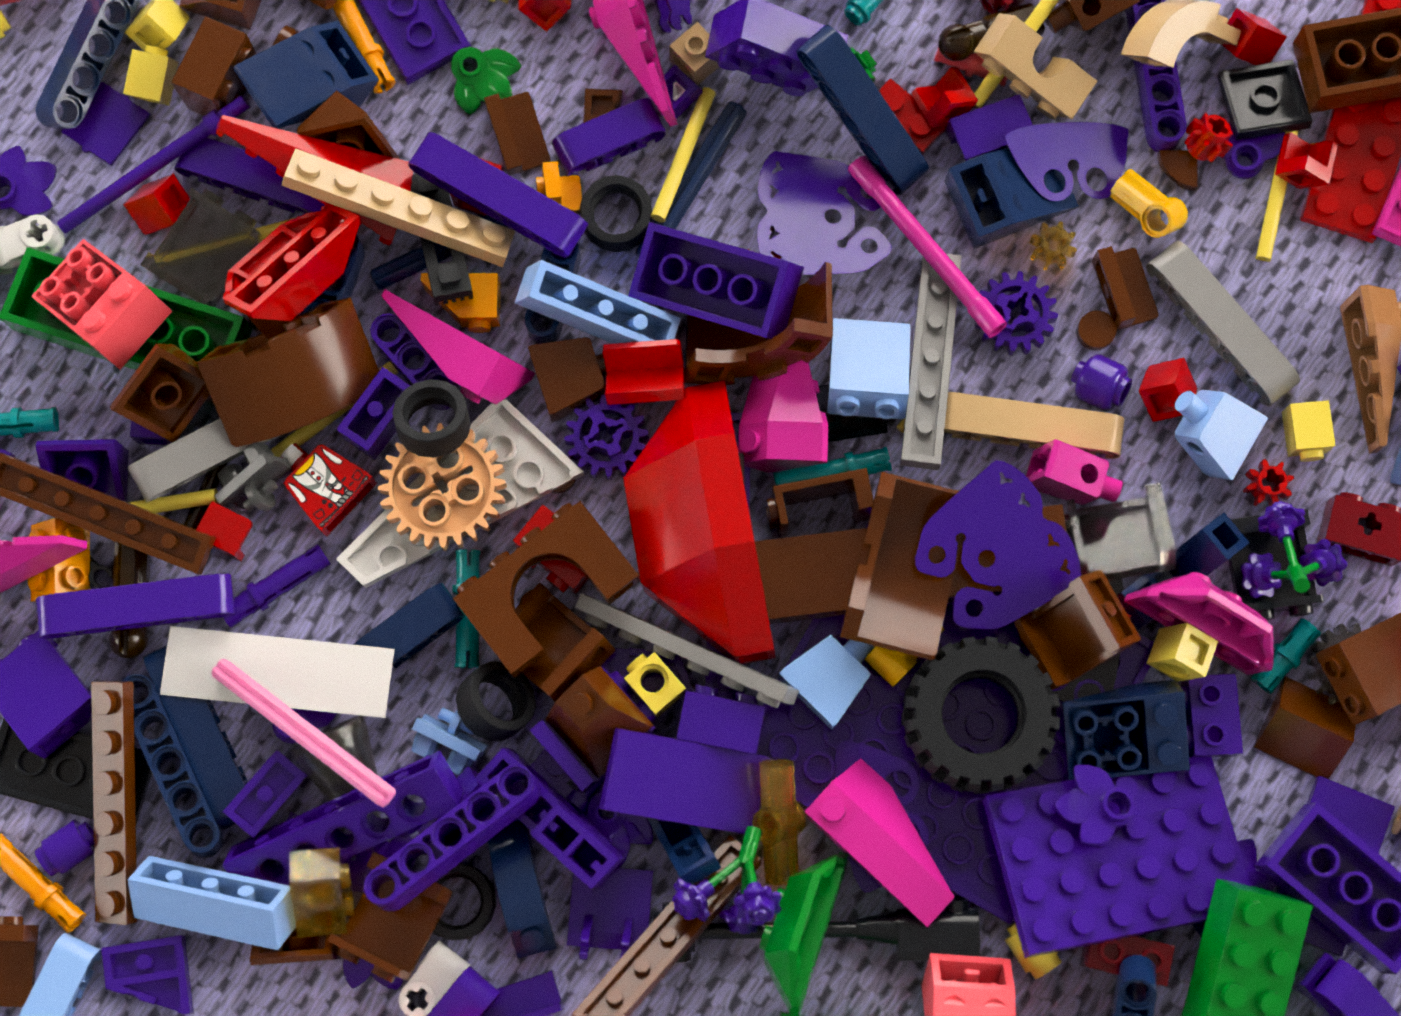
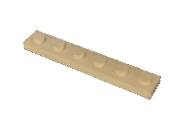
(398, 207)

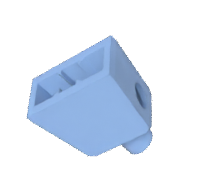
(1217, 431)
(829, 677)

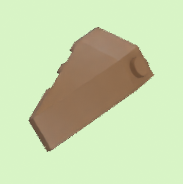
(1373, 340)

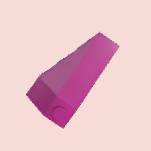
(631, 35)
(461, 358)
(33, 555)
(877, 834)

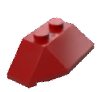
(292, 265)

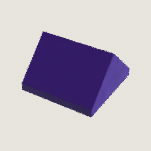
(93, 463)

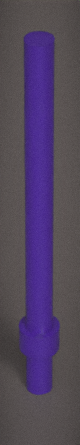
(152, 165)

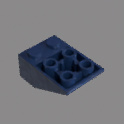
(304, 72)
(999, 199)
(1128, 730)

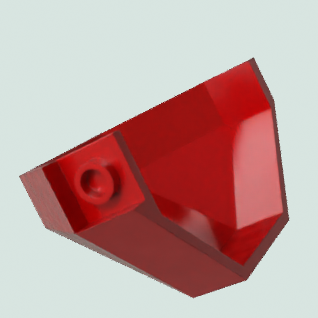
(697, 527)

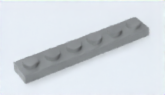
(929, 370)
(699, 658)

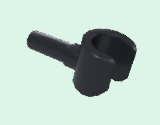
(94, 569)

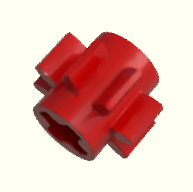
(1208, 137)
(1272, 474)

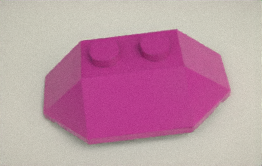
(1241, 632)

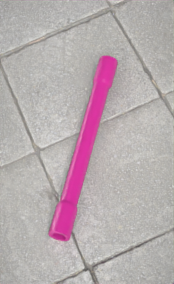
(977, 306)

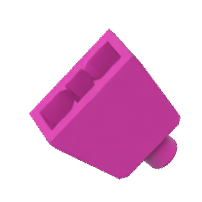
(1071, 474)

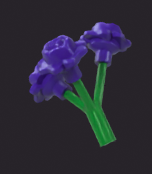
(1319, 563)
(753, 903)

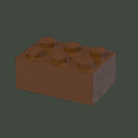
(1350, 60)

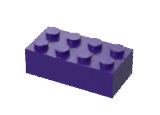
(715, 281)
(1343, 880)

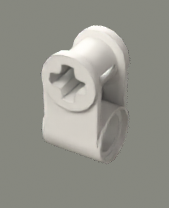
(24, 234)
(434, 975)

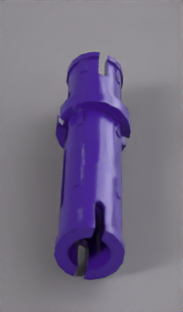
(287, 577)

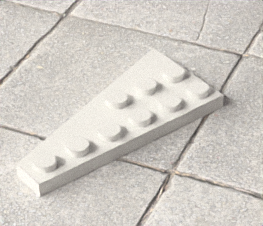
(531, 471)

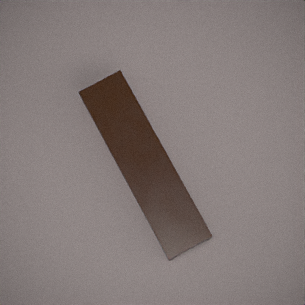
(816, 572)

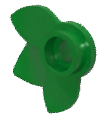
(486, 80)

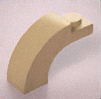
(1167, 27)

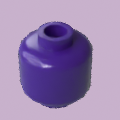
(1101, 382)

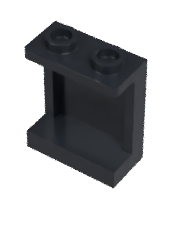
(1285, 597)

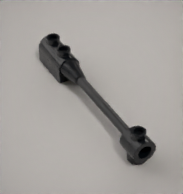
(952, 932)

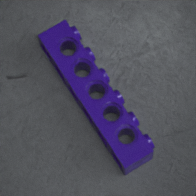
(427, 778)

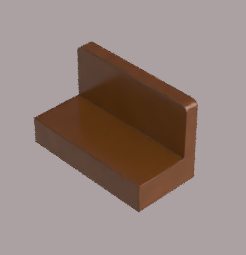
(517, 132)
(1124, 287)

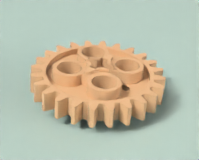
(461, 516)

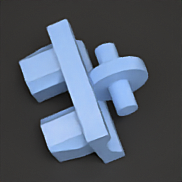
(434, 732)

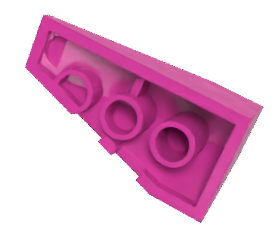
(783, 422)

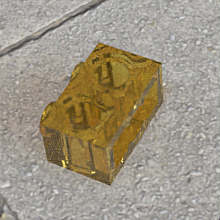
(319, 892)

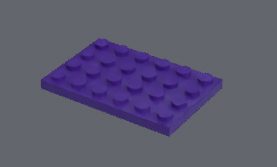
(1137, 883)

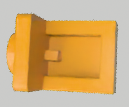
(560, 188)

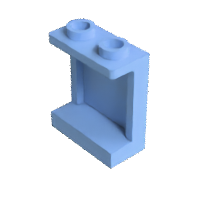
(869, 369)

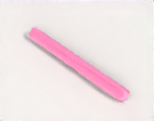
(304, 733)

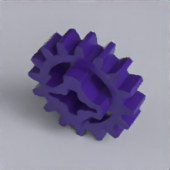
(1028, 320)
(593, 445)

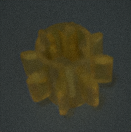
(1063, 241)

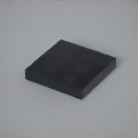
(1264, 99)

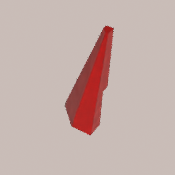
(279, 145)

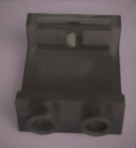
(203, 247)
(1123, 536)

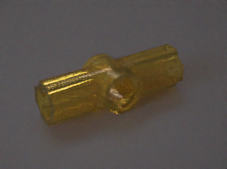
(779, 820)

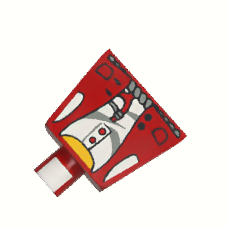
(325, 485)

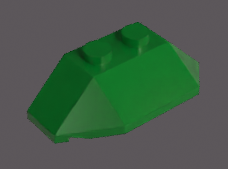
(800, 928)

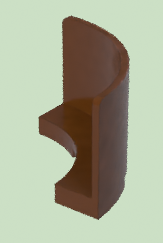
(727, 353)
(291, 378)
(890, 598)

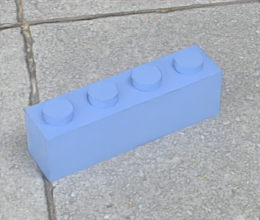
(592, 306)
(212, 902)

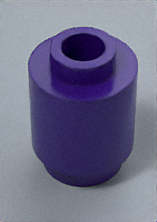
(66, 848)

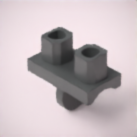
(255, 483)

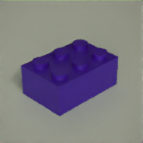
(763, 43)

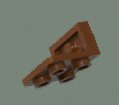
(17, 960)

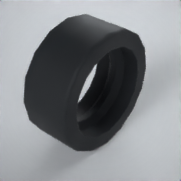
(614, 185)
(425, 394)
(475, 714)
(486, 909)

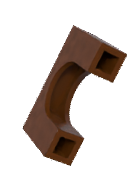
(569, 538)

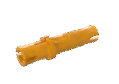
(358, 32)
(45, 893)

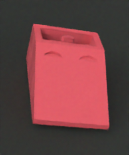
(102, 303)
(968, 986)

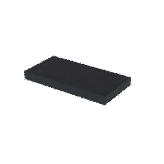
(62, 778)

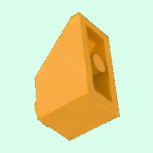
(481, 311)

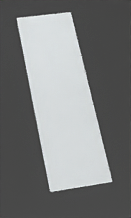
(293, 670)

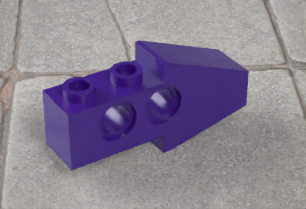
(559, 825)

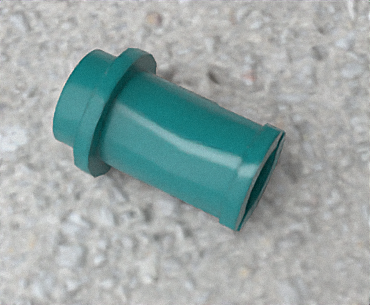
(859, 10)

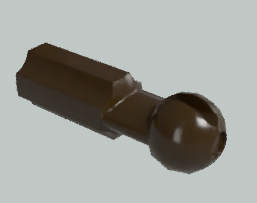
(961, 40)
(129, 568)

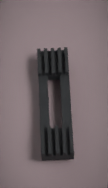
(446, 279)

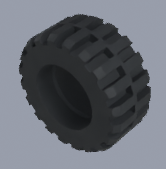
(1021, 680)

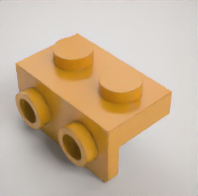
(67, 575)

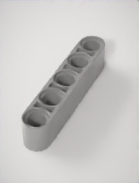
(1224, 322)
(184, 460)

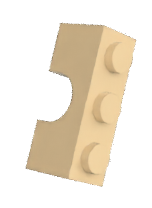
(1010, 50)

